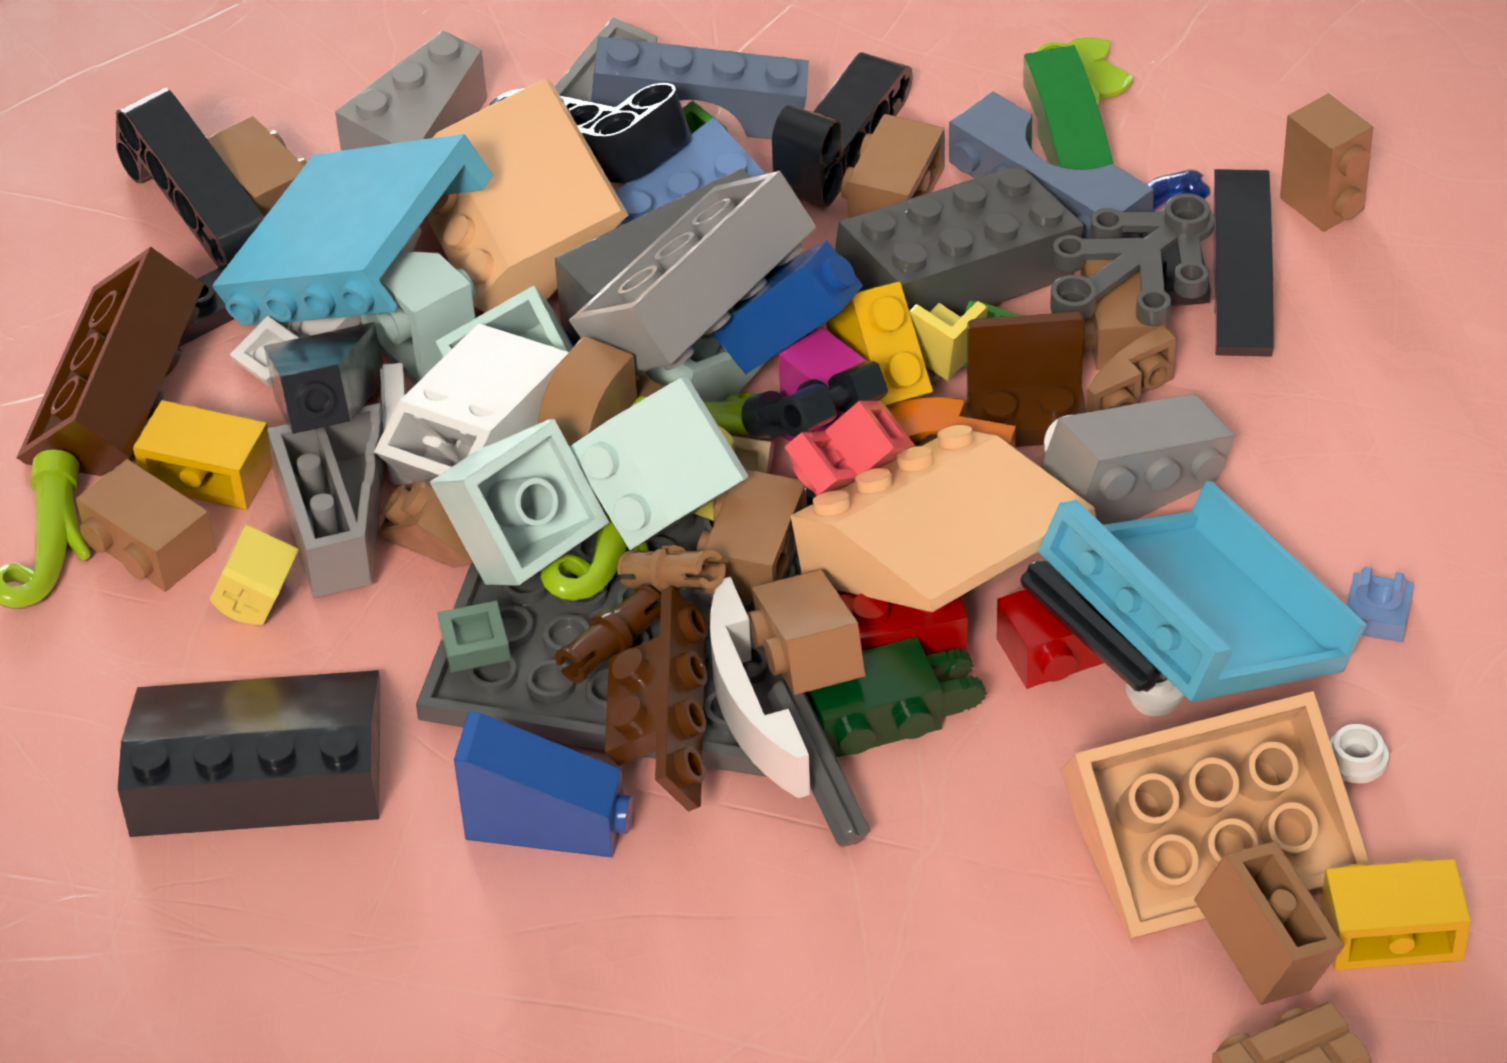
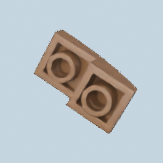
(1134, 370)

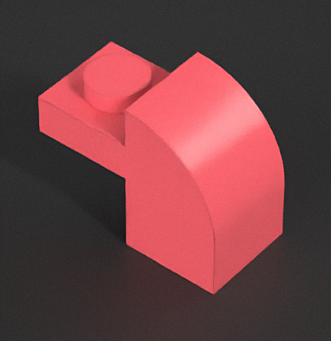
(854, 443)

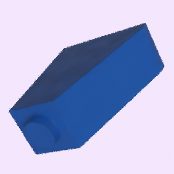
(789, 306)
(537, 791)

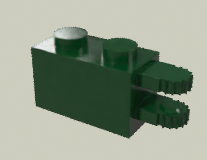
(897, 698)

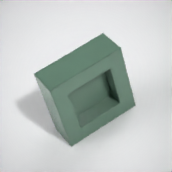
(473, 636)

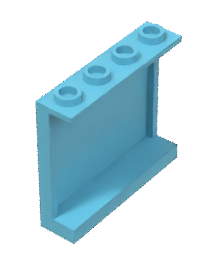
(343, 228)
(1205, 596)

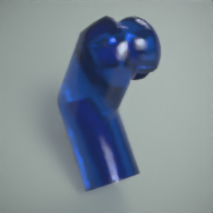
(1176, 183)

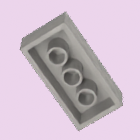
(698, 271)

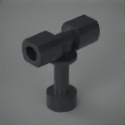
(813, 403)

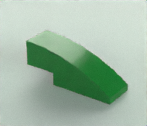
(1065, 109)

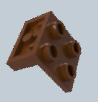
(1025, 371)

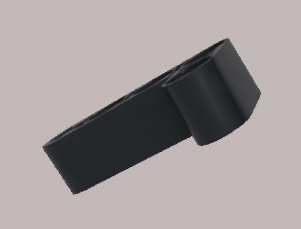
(634, 134)
(165, 143)
(821, 144)

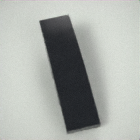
(1243, 263)

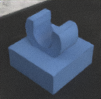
(1381, 604)

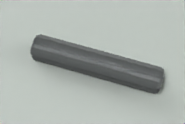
(826, 774)

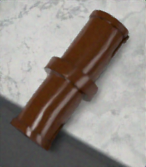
(609, 634)

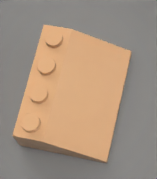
(537, 205)
(931, 520)
(1183, 797)

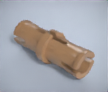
(671, 567)

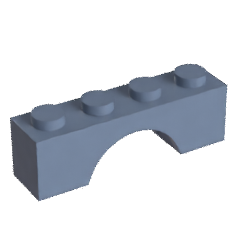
(743, 83)
(999, 136)

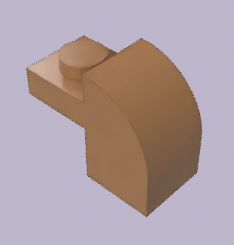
(589, 388)

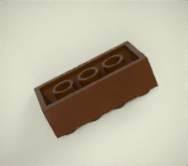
(115, 364)

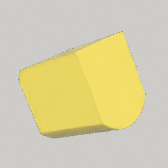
(253, 576)

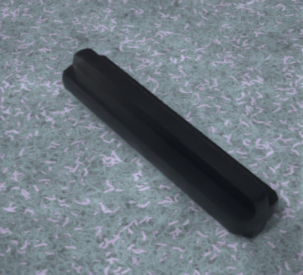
(1089, 625)

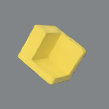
(944, 336)

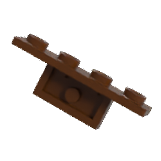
(659, 700)

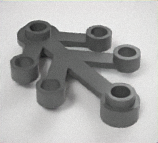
(1182, 221)

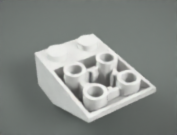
(468, 401)

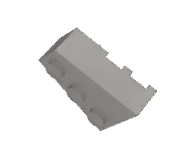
(417, 96)
(1138, 455)
(332, 497)

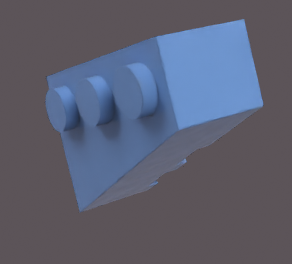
(702, 160)

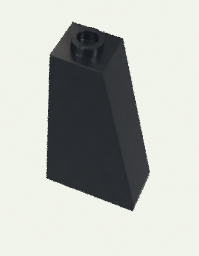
(325, 375)

